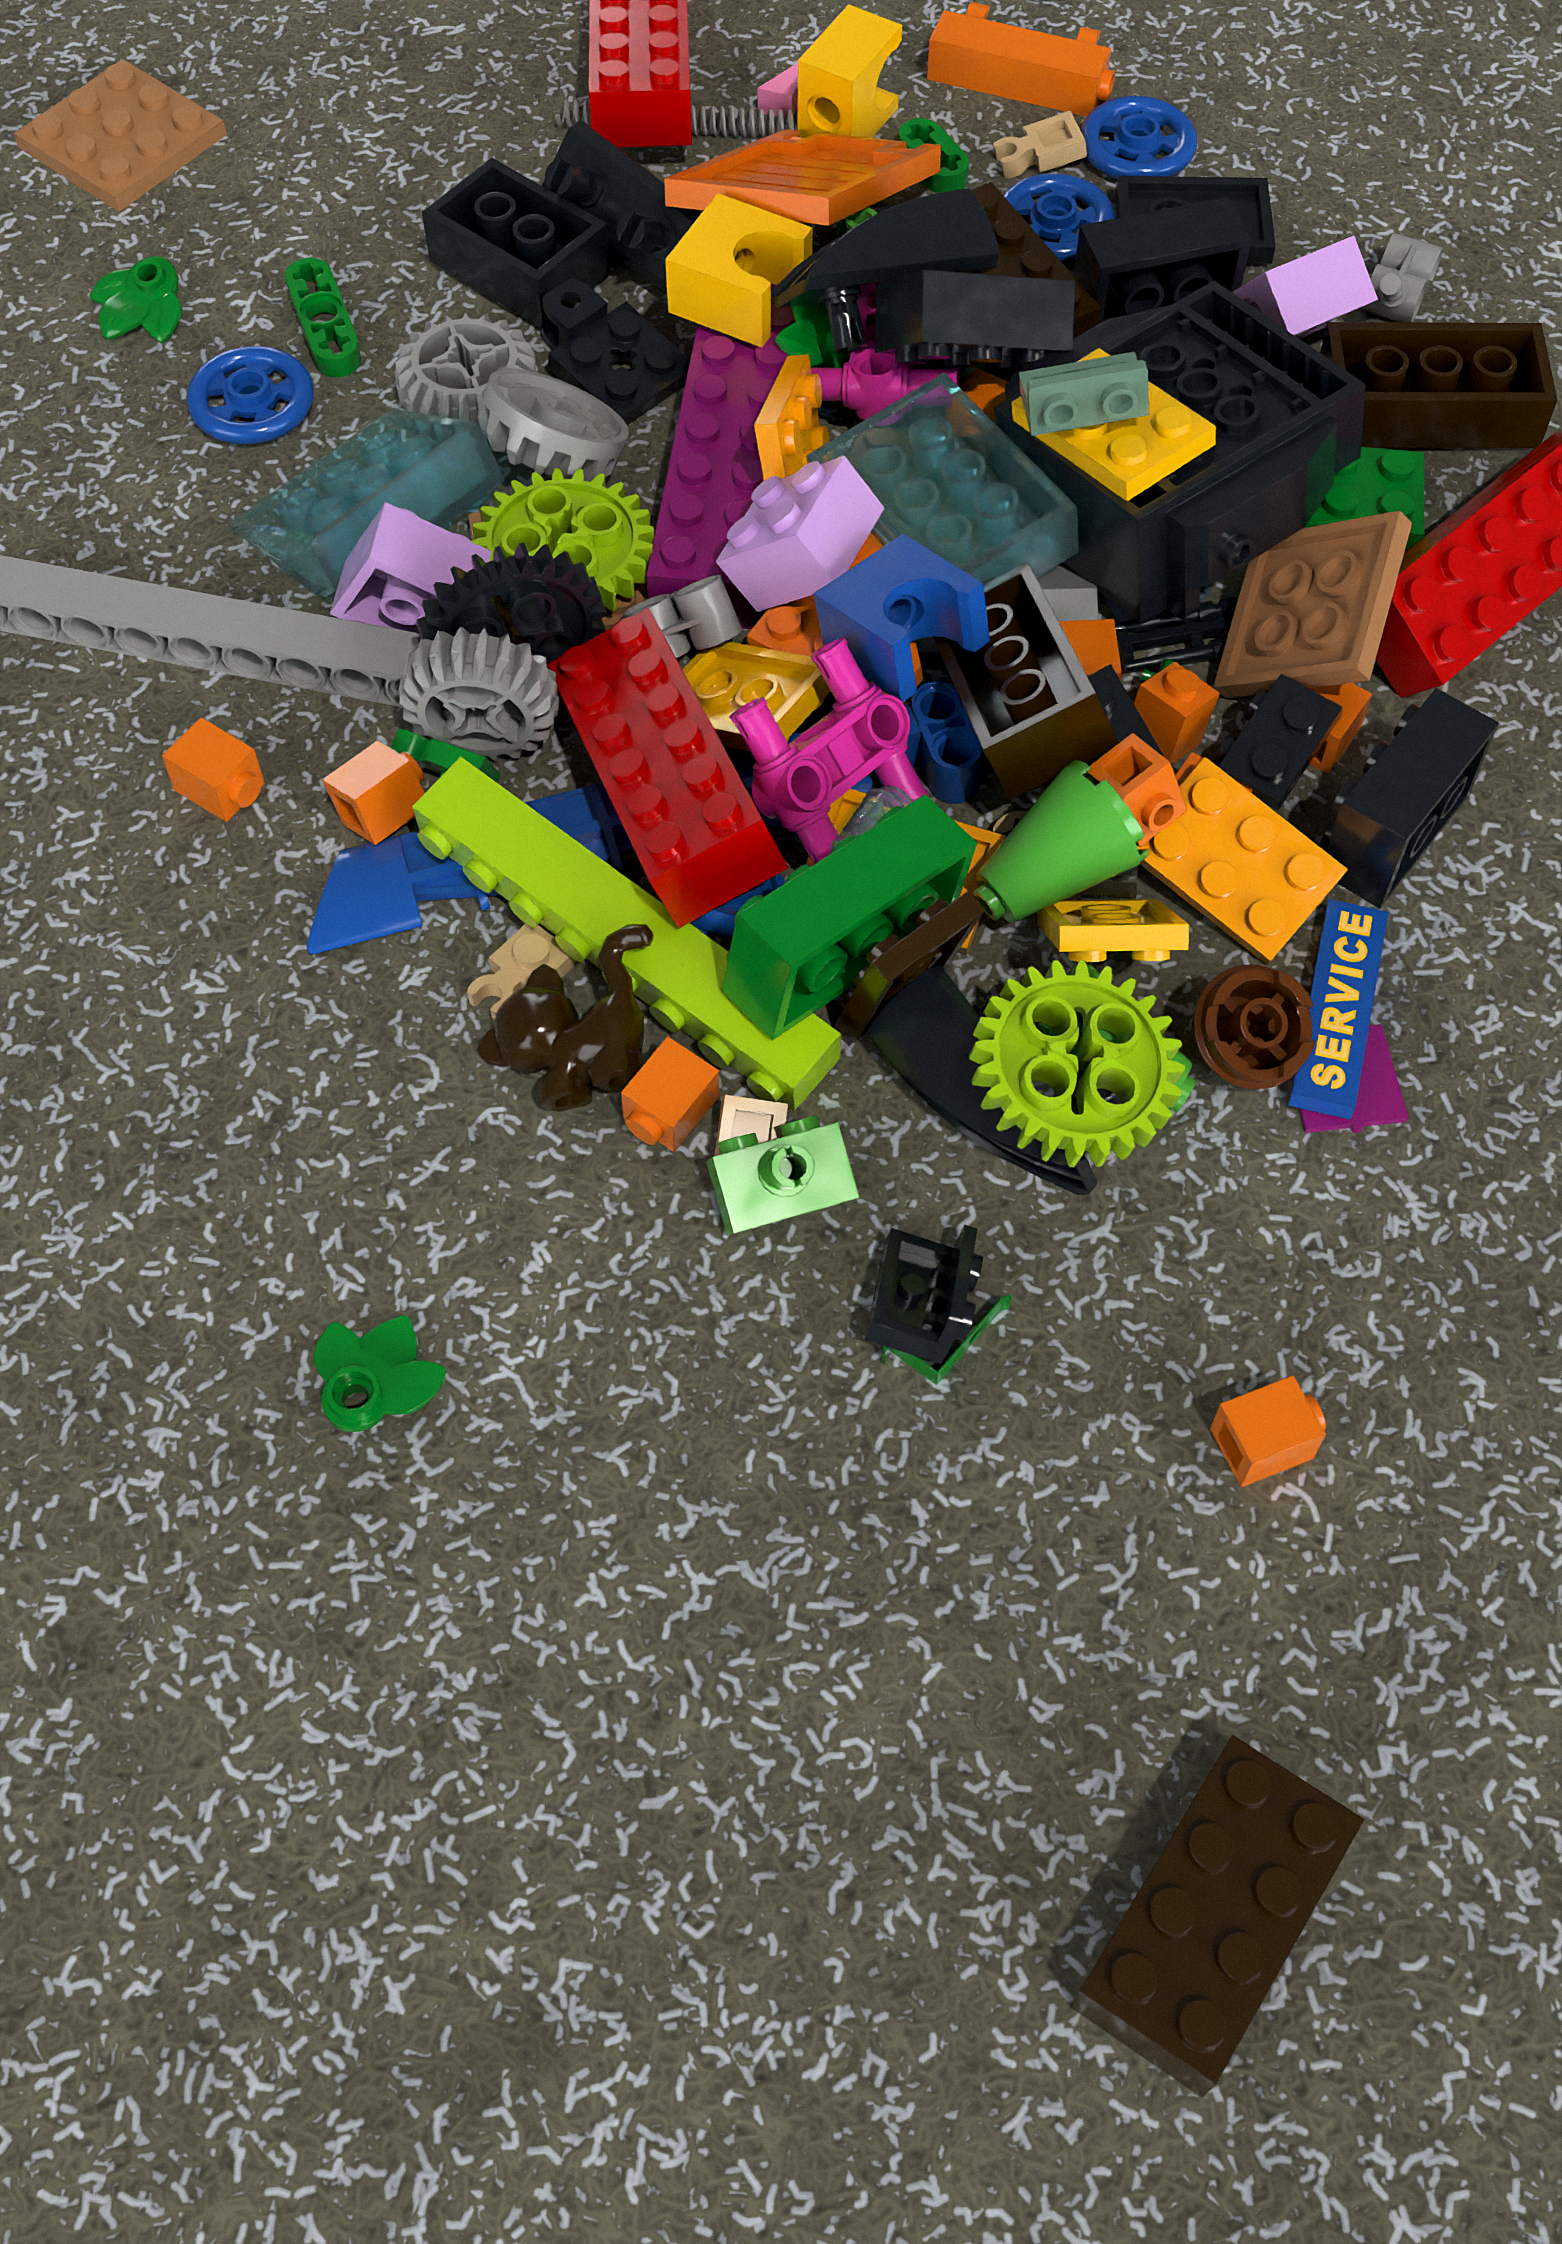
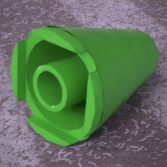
(1060, 847)

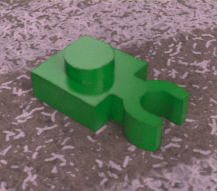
(439, 755)

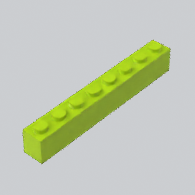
(585, 899)

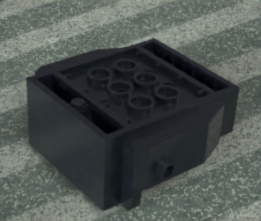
(1281, 434)

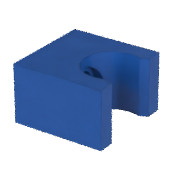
(898, 598)

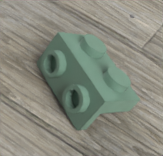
(1085, 393)

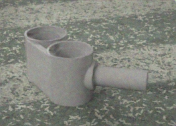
(1403, 277)
(693, 614)

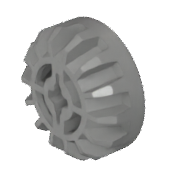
(550, 424)

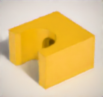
(842, 74)
(727, 266)

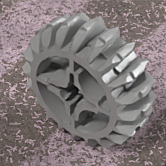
(451, 364)
(479, 693)

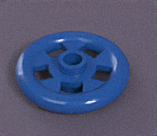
(1138, 137)
(1056, 211)
(250, 395)

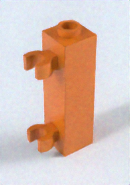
(1020, 62)

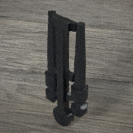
(1193, 628)

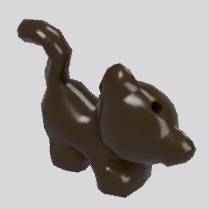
(542, 1030)

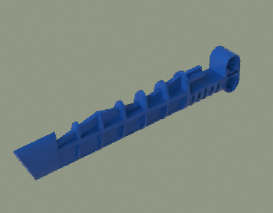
(378, 886)

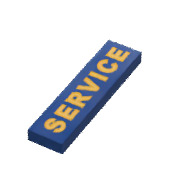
(1342, 1008)

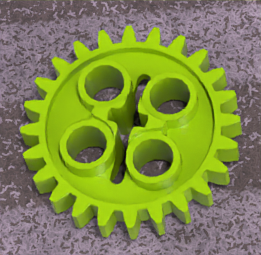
(578, 518)
(1134, 1070)

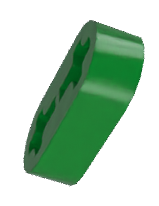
(953, 160)

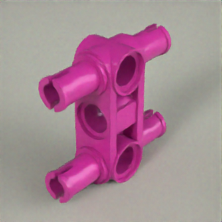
(871, 378)
(832, 756)

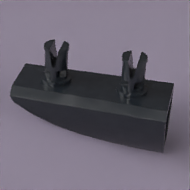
(623, 195)
(925, 233)
(929, 1042)

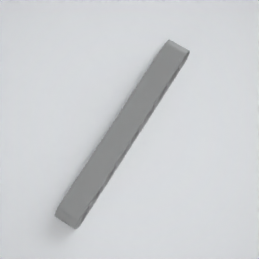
(203, 630)

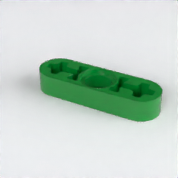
(324, 301)

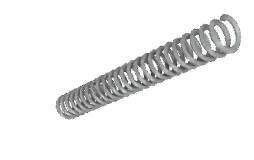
(750, 125)

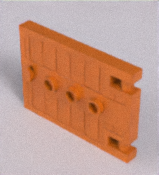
(807, 177)

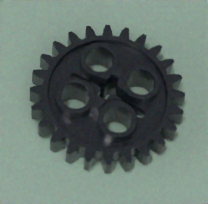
(547, 599)

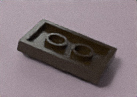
(898, 962)

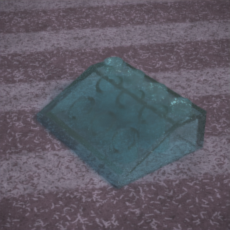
(401, 459)
(957, 484)

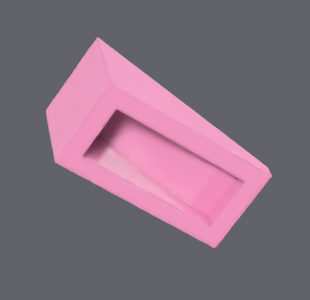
(780, 92)

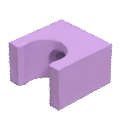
(1312, 288)

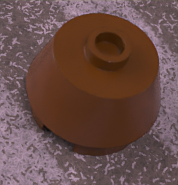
(1253, 1026)

